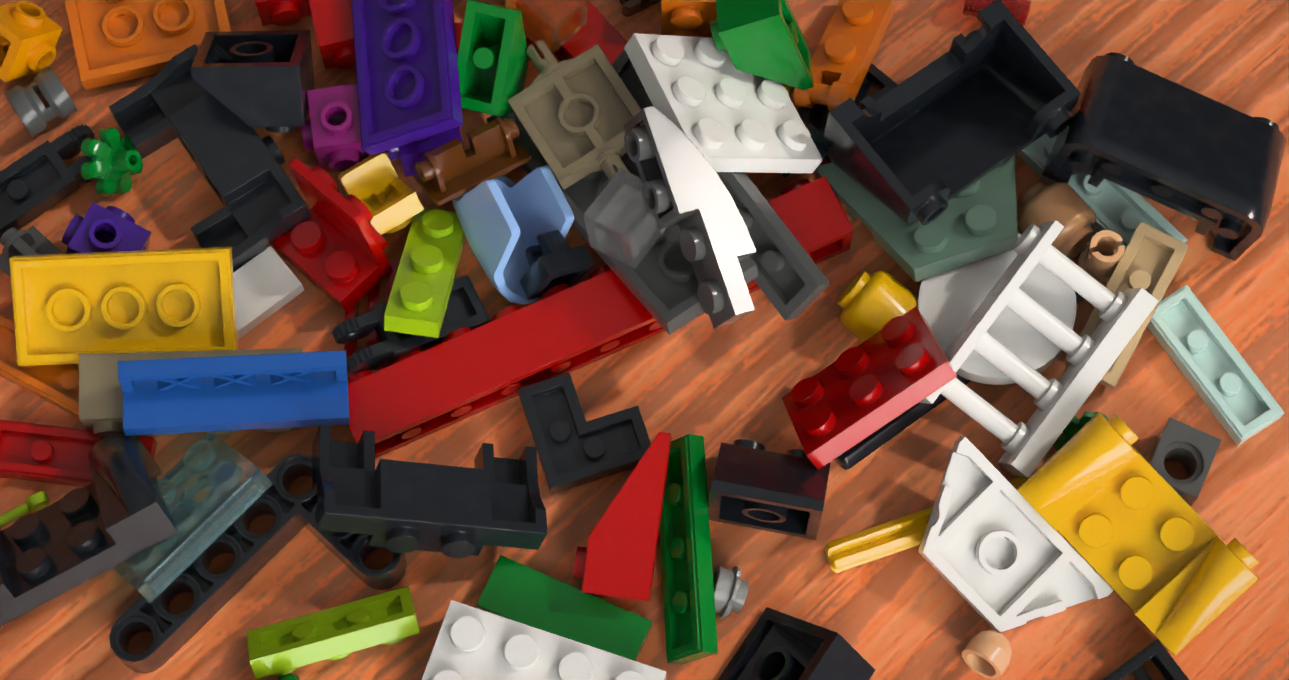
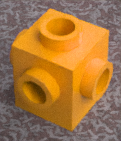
(26, 40)

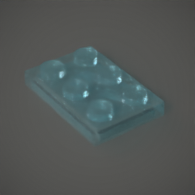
(204, 498)

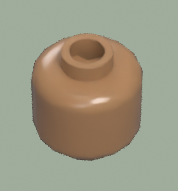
(1061, 204)

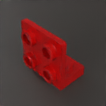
(336, 243)

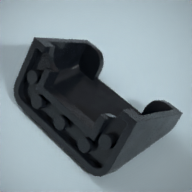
(952, 119)
(1172, 150)

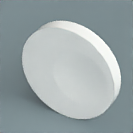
(954, 296)

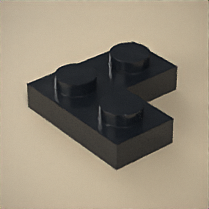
(574, 449)

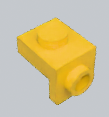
(382, 192)

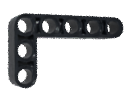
(251, 555)

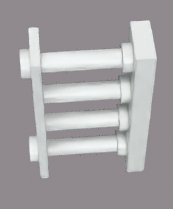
(1088, 355)

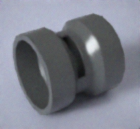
(31, 109)

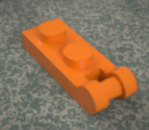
(846, 52)

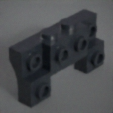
(228, 152)
(427, 504)

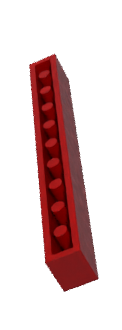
(545, 338)

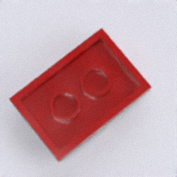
(867, 387)

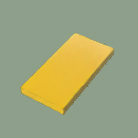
(122, 303)

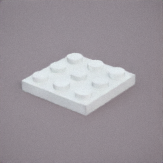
(727, 113)

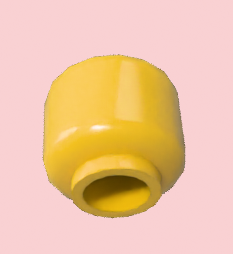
(873, 302)

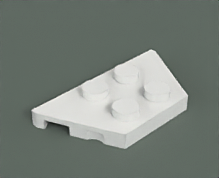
(1000, 547)

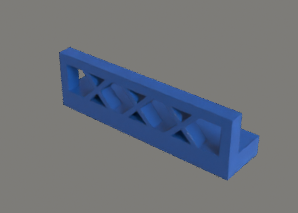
(234, 393)

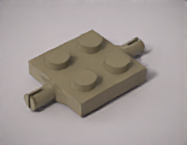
(576, 113)

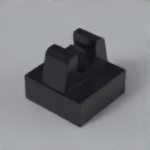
(553, 264)

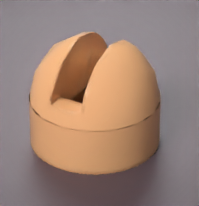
(988, 654)

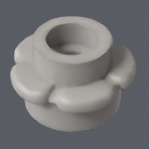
(729, 591)

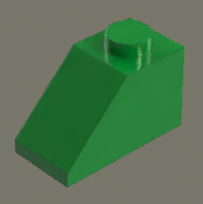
(763, 40)
(491, 57)

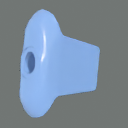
(506, 219)

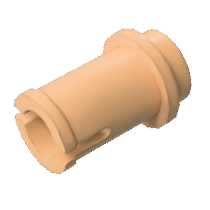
(1102, 255)

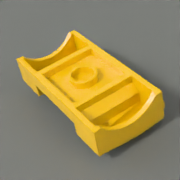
(1139, 532)

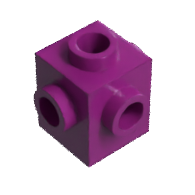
(334, 127)

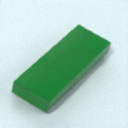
(562, 609)

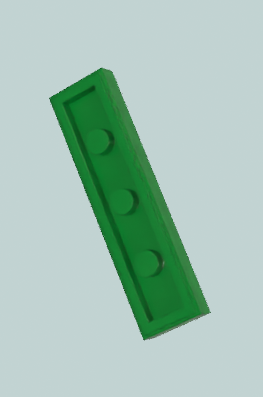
(687, 555)

